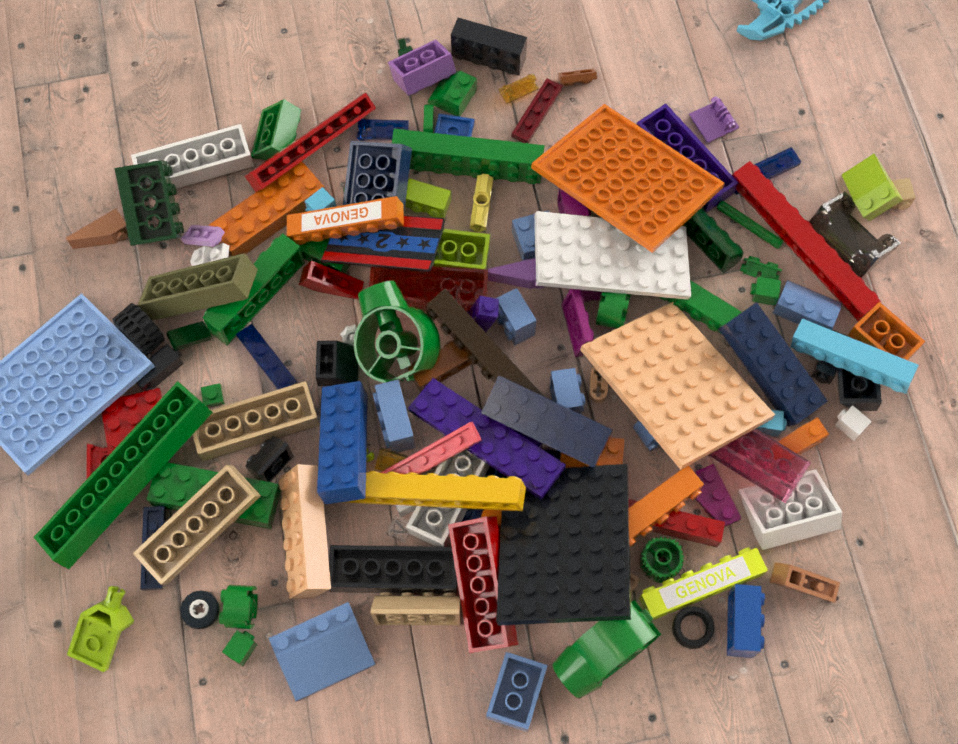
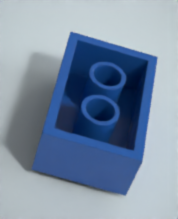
(745, 621)

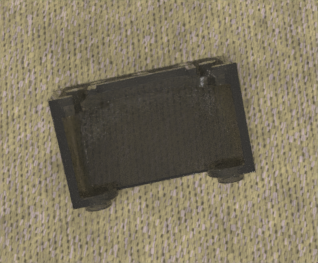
(849, 238)

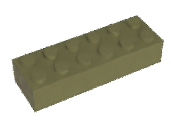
(198, 287)

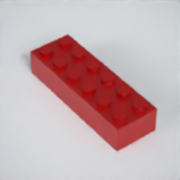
(476, 563)

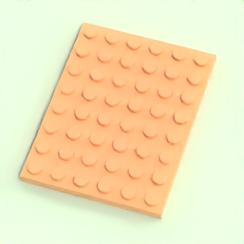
(677, 384)

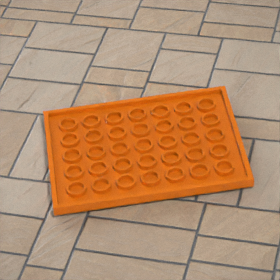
(628, 177)

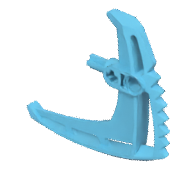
(777, 13)

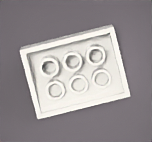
(806, 513)

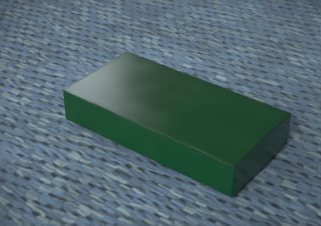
(188, 335)

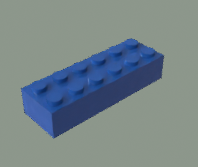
(343, 443)

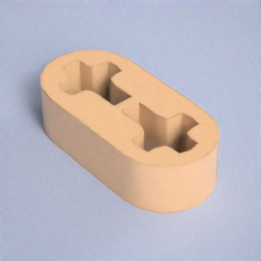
(593, 386)

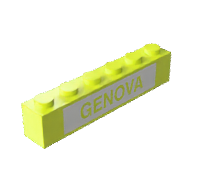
(704, 583)

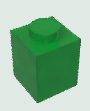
(765, 291)
(240, 647)

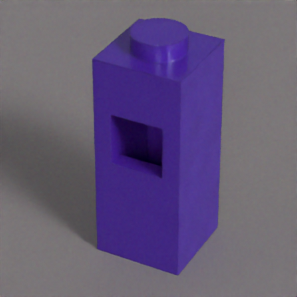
(485, 311)

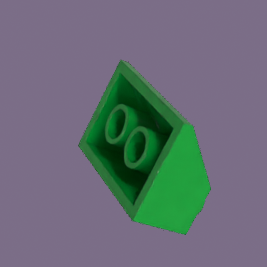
(275, 129)

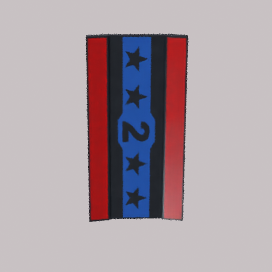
(401, 248)

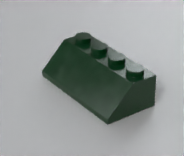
(713, 241)

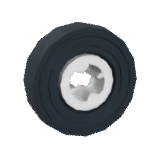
(195, 600)

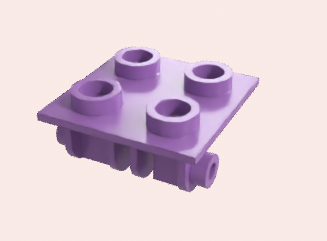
(714, 120)

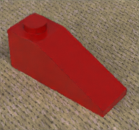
(329, 281)

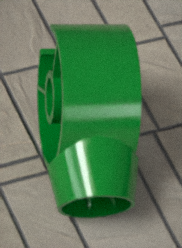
(379, 310)
(604, 651)

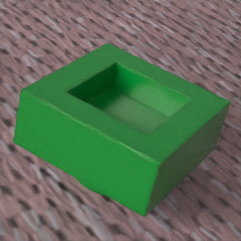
(212, 395)

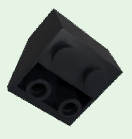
(335, 363)

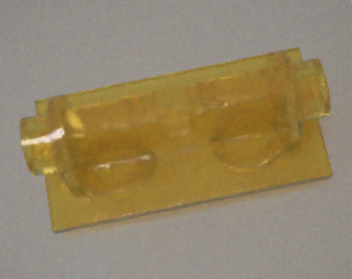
(518, 88)

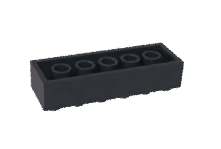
(392, 569)

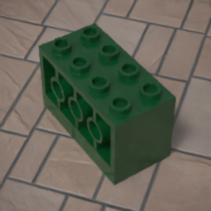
(136, 202)

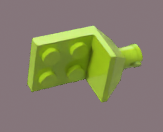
(100, 630)

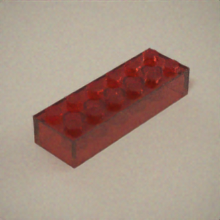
(421, 287)

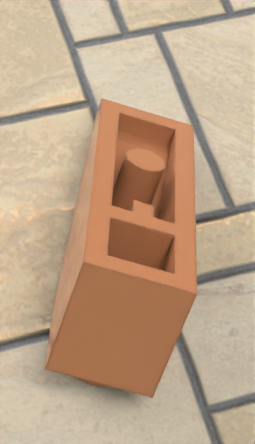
(103, 231)
(804, 582)

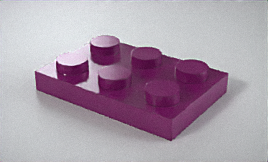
(577, 320)

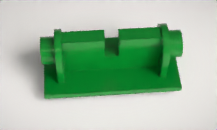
(753, 266)

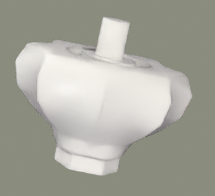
(348, 334)

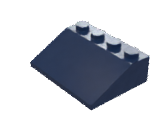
(376, 172)

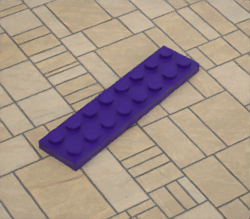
(499, 446)

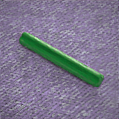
(749, 224)

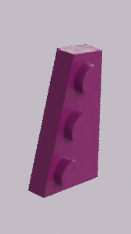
(715, 497)

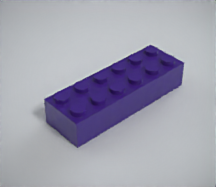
(673, 132)

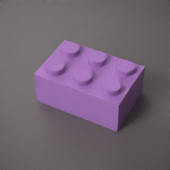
(422, 67)

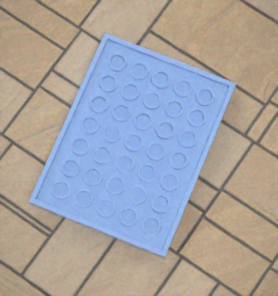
(63, 381)

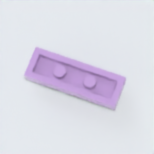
(203, 235)

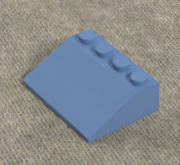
(322, 651)

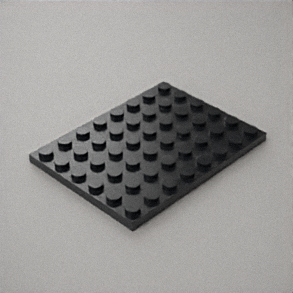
(568, 551)

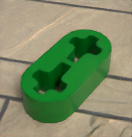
(428, 124)

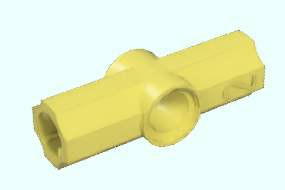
(480, 211)

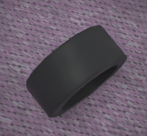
(709, 625)

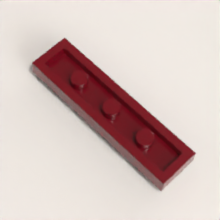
(537, 111)

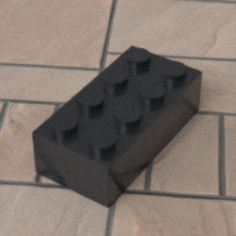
(488, 46)

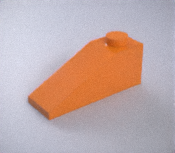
(805, 437)

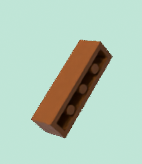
(449, 362)

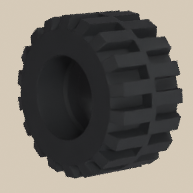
(139, 328)

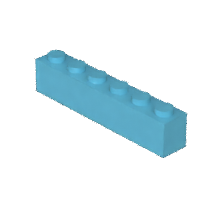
(854, 356)

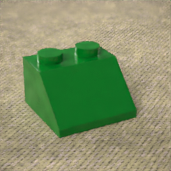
(454, 93)

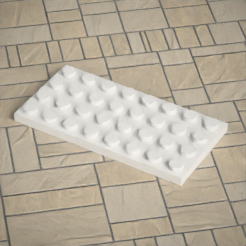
(600, 257)

